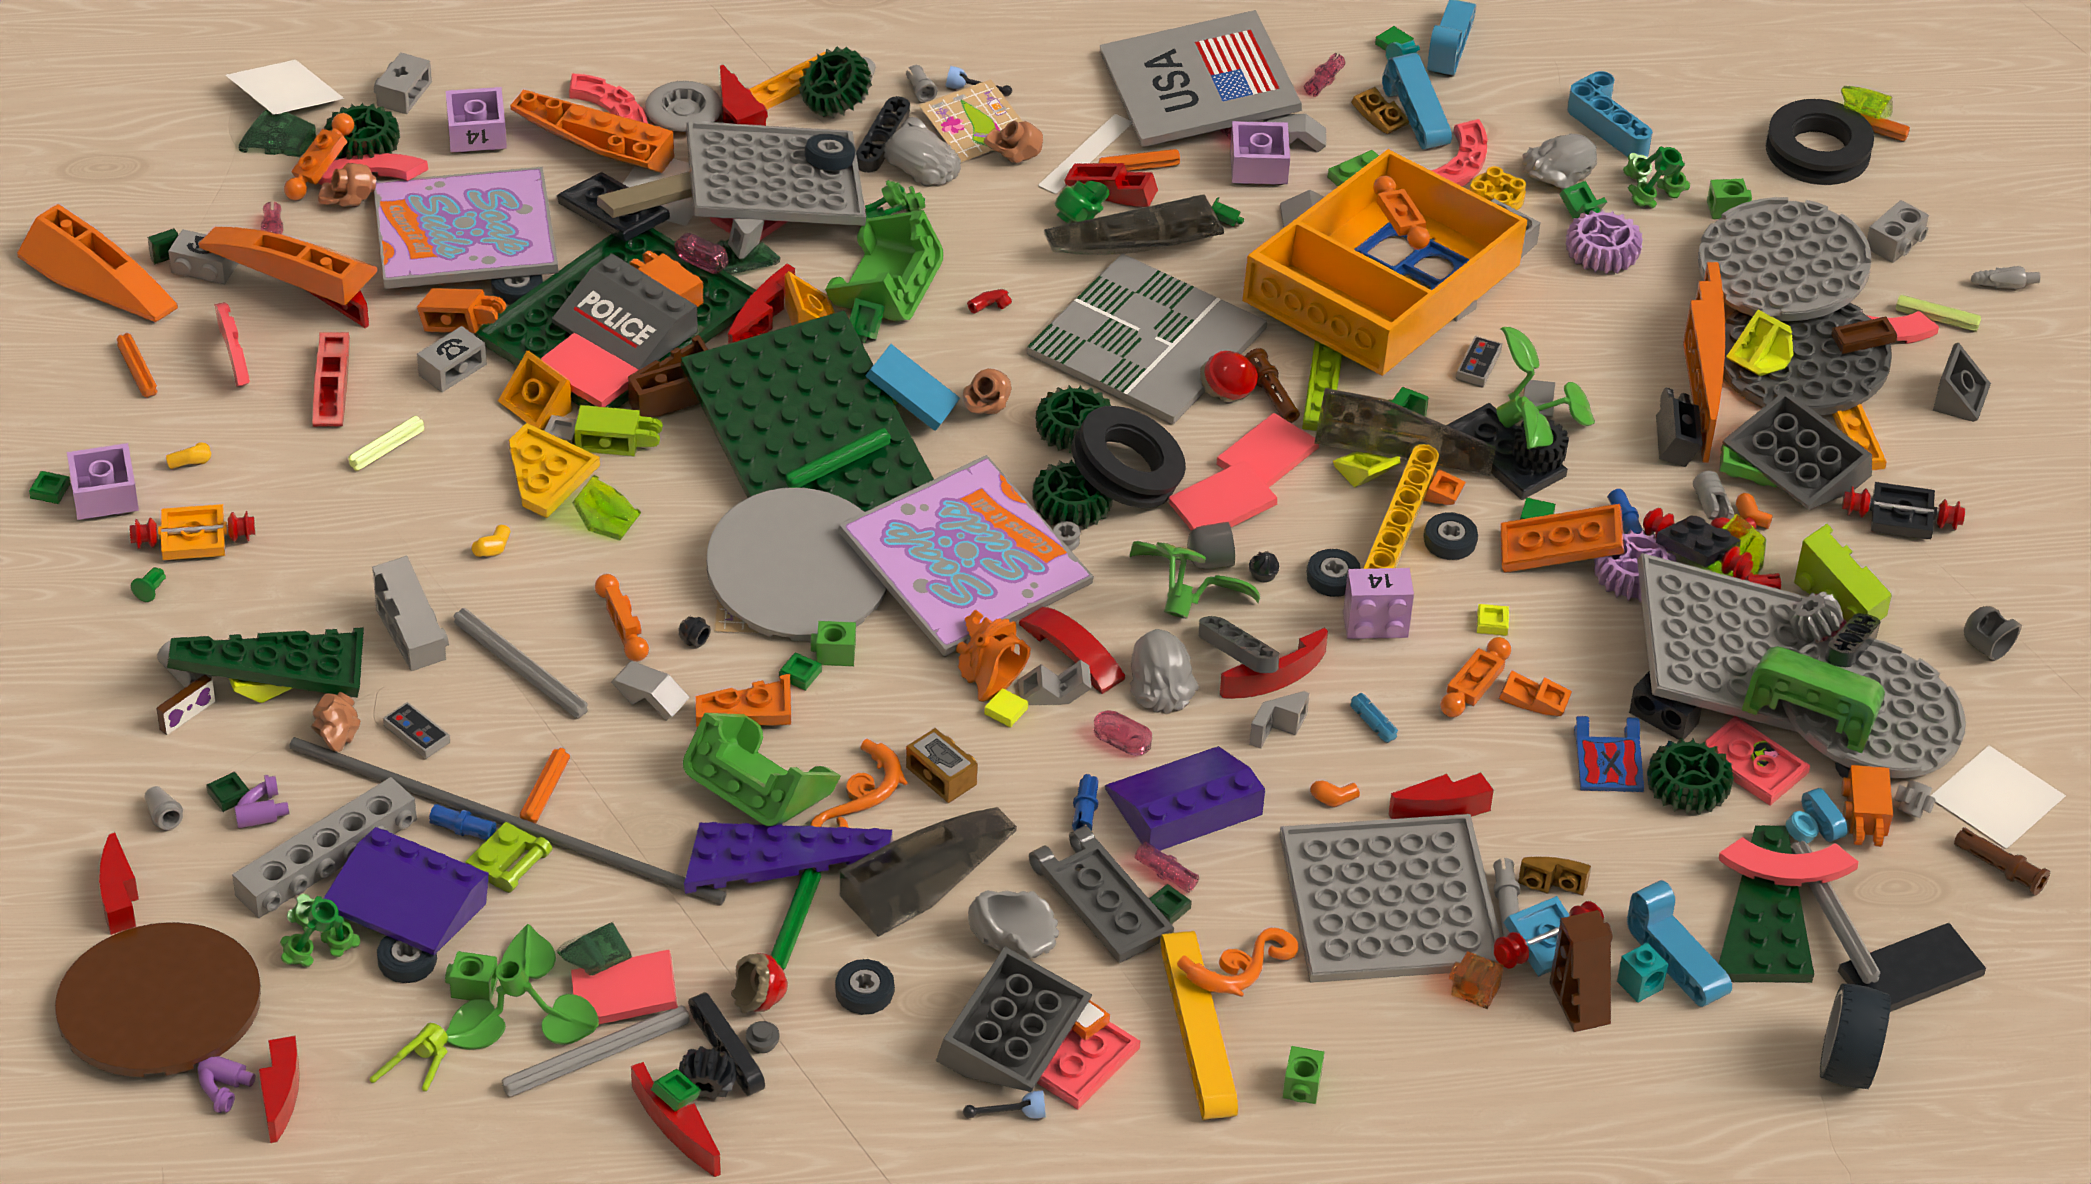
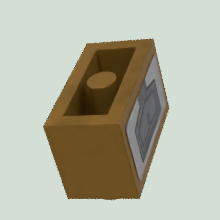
(941, 765)

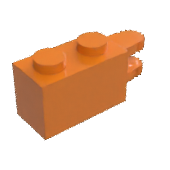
(671, 275)
(451, 308)
(1868, 803)

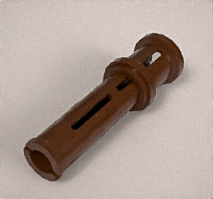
(1286, 407)
(2015, 867)

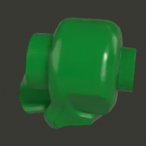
(1081, 201)

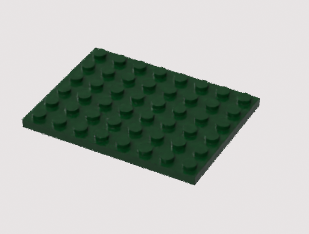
(529, 324)
(799, 398)

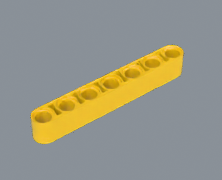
(1403, 508)
(1199, 1030)

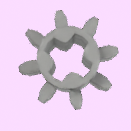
(1914, 798)

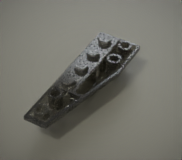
(1139, 229)
(1391, 430)
(920, 868)

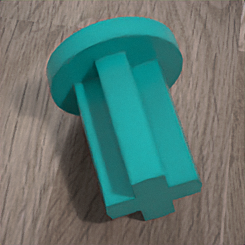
(1396, 49)

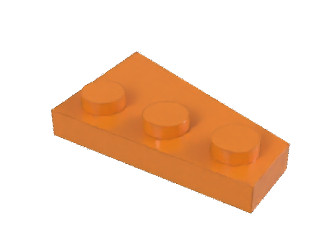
(762, 703)

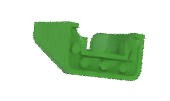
(896, 266)
(1818, 687)
(728, 763)

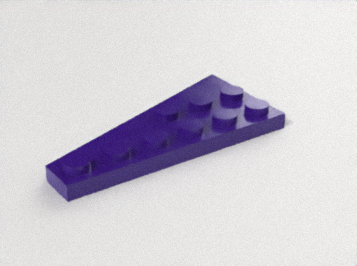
(772, 852)

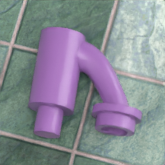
(253, 813)
(226, 1072)

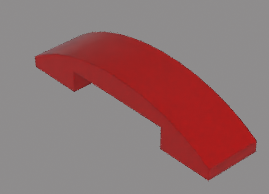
(1076, 644)
(1244, 682)

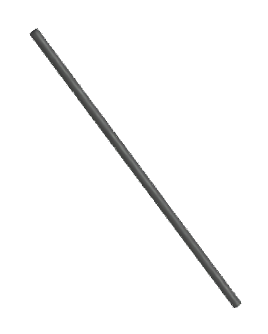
(501, 817)

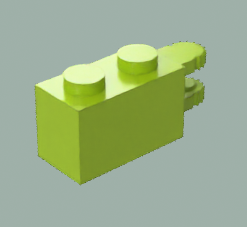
(615, 430)

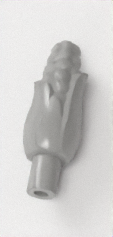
(2009, 277)

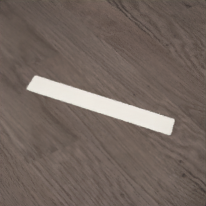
(1086, 152)

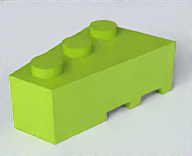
(1831, 569)

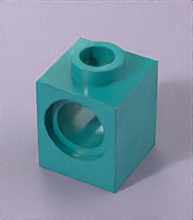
(1642, 972)

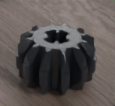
(709, 1071)

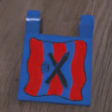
(1609, 761)

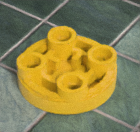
(1500, 186)

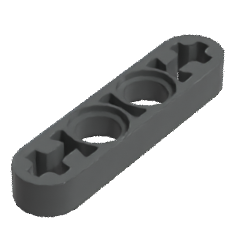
(1239, 644)

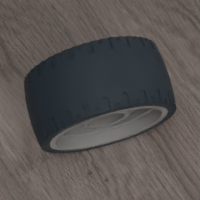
(1855, 1036)

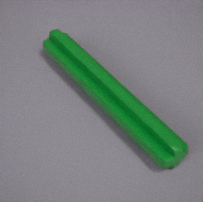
(837, 458)
(795, 917)

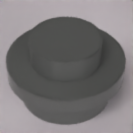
(762, 1036)

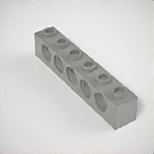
(321, 847)

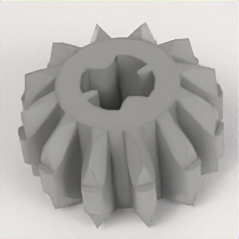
(1816, 617)

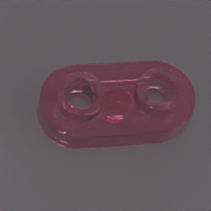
(701, 253)
(1124, 734)

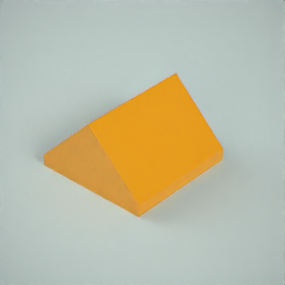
(804, 301)
(537, 392)

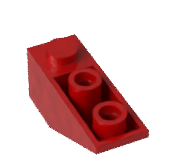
(738, 102)

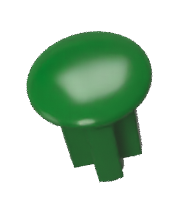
(1226, 213)
(145, 587)

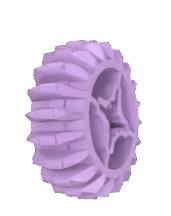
(1604, 241)
(1621, 572)

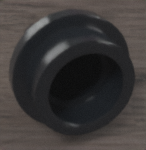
(1264, 566)
(694, 631)

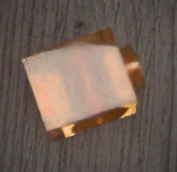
(1476, 979)

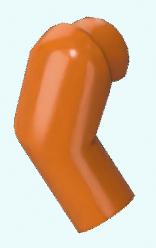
(1747, 508)
(1333, 795)

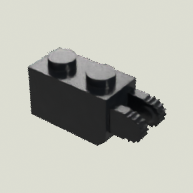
(1678, 428)

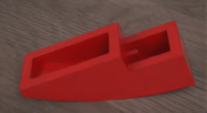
(1123, 186)
(1442, 798)
(117, 887)
(280, 1085)

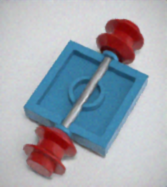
(1535, 934)

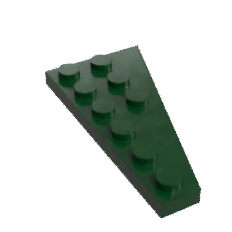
(284, 659)
(1767, 925)

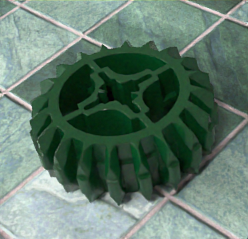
(818, 83)
(373, 131)
(1063, 413)
(1065, 494)
(1690, 776)

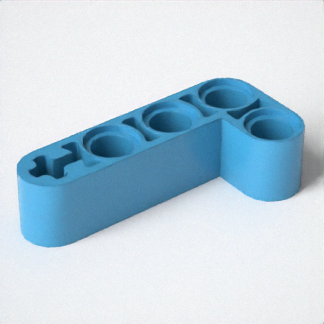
(1450, 37)
(1409, 80)
(1593, 106)
(1689, 964)

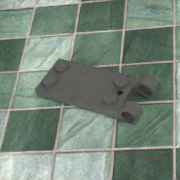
(1103, 895)

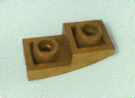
(1380, 113)
(1544, 872)

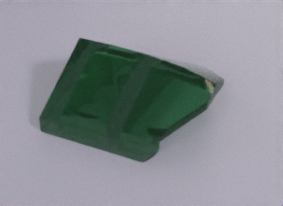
(596, 949)

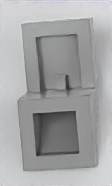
(1304, 128)
(745, 236)
(1540, 393)
(659, 688)
(1046, 688)
(1280, 713)

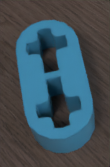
(1825, 813)

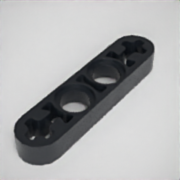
(878, 133)
(1852, 640)
(725, 1039)

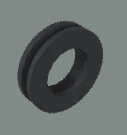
(1814, 165)
(1112, 476)

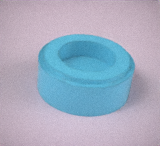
(1802, 826)

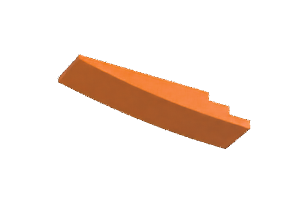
(1706, 352)

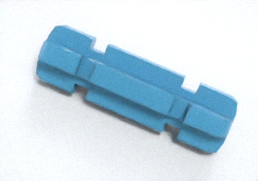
(1374, 717)

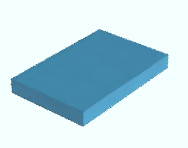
(912, 387)

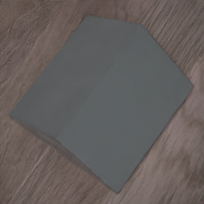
(1961, 387)

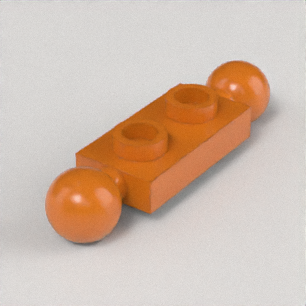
(319, 156)
(1401, 212)
(620, 612)
(1475, 677)

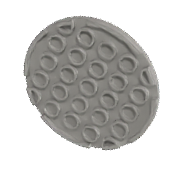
(1786, 258)
(788, 566)
(1917, 722)

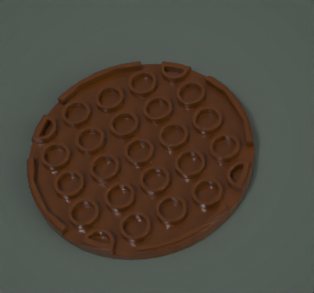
(158, 999)

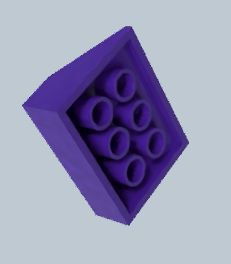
(1188, 798)
(408, 891)

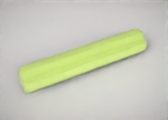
(1939, 313)
(386, 443)

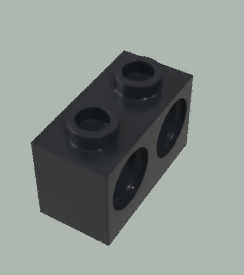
(1667, 715)

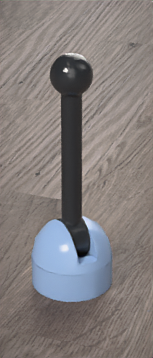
(957, 79)
(1031, 1105)

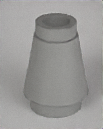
(164, 810)

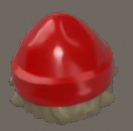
(1228, 376)
(758, 983)

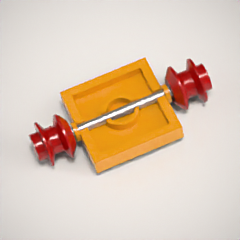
(192, 531)

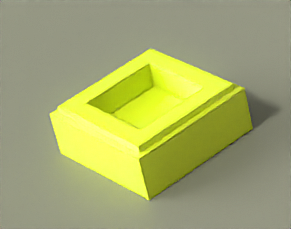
(1492, 619)
(1006, 707)

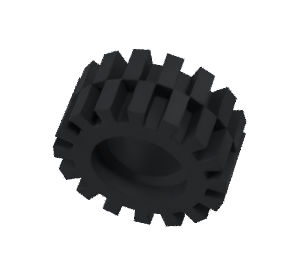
(1541, 456)

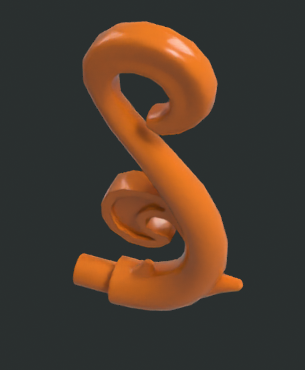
(857, 783)
(1234, 959)

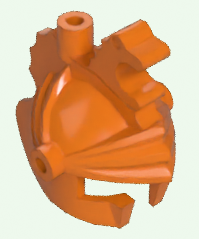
(990, 654)

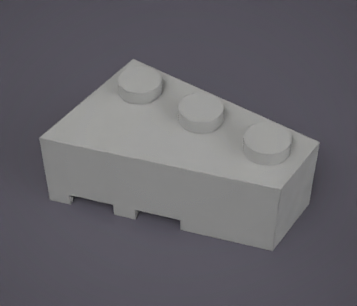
(408, 614)

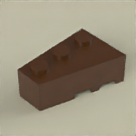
(663, 384)
(1583, 970)

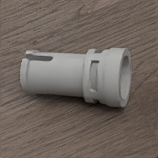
(923, 87)

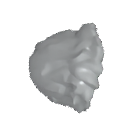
(922, 155)
(1561, 160)
(1162, 672)
(1014, 921)

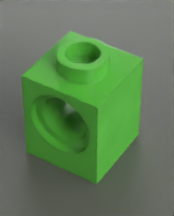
(1726, 194)
(835, 643)
(472, 976)
(1303, 1074)

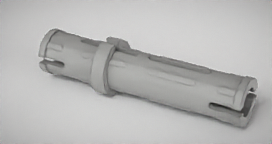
(1506, 890)

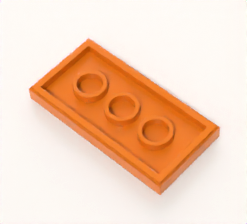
(1562, 538)

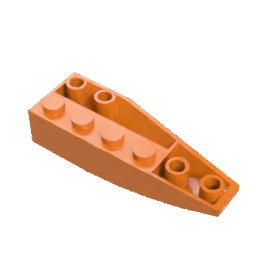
(599, 131)
(292, 261)
(91, 264)

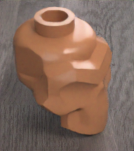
(1016, 141)
(348, 186)
(987, 392)
(336, 720)

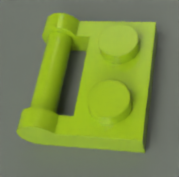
(503, 850)

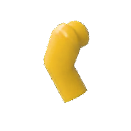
(194, 455)
(493, 544)

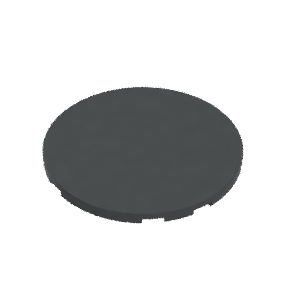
(1818, 369)

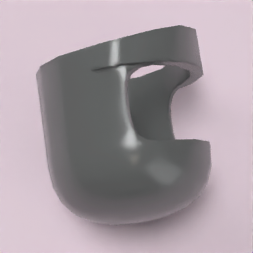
(1215, 543)
(1991, 632)

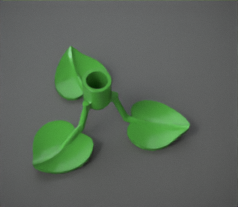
(1519, 408)
(1179, 594)
(527, 956)

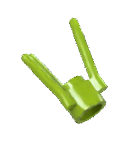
(426, 1044)

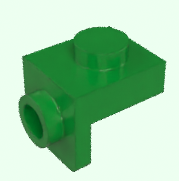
(1581, 200)
(866, 319)
(1411, 400)

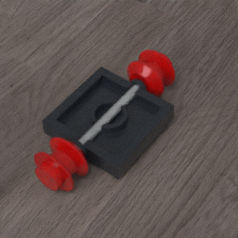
(1903, 510)
(1699, 542)

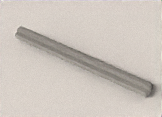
(520, 663)
(1842, 924)
(595, 1051)

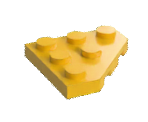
(547, 468)

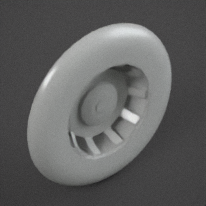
(682, 102)

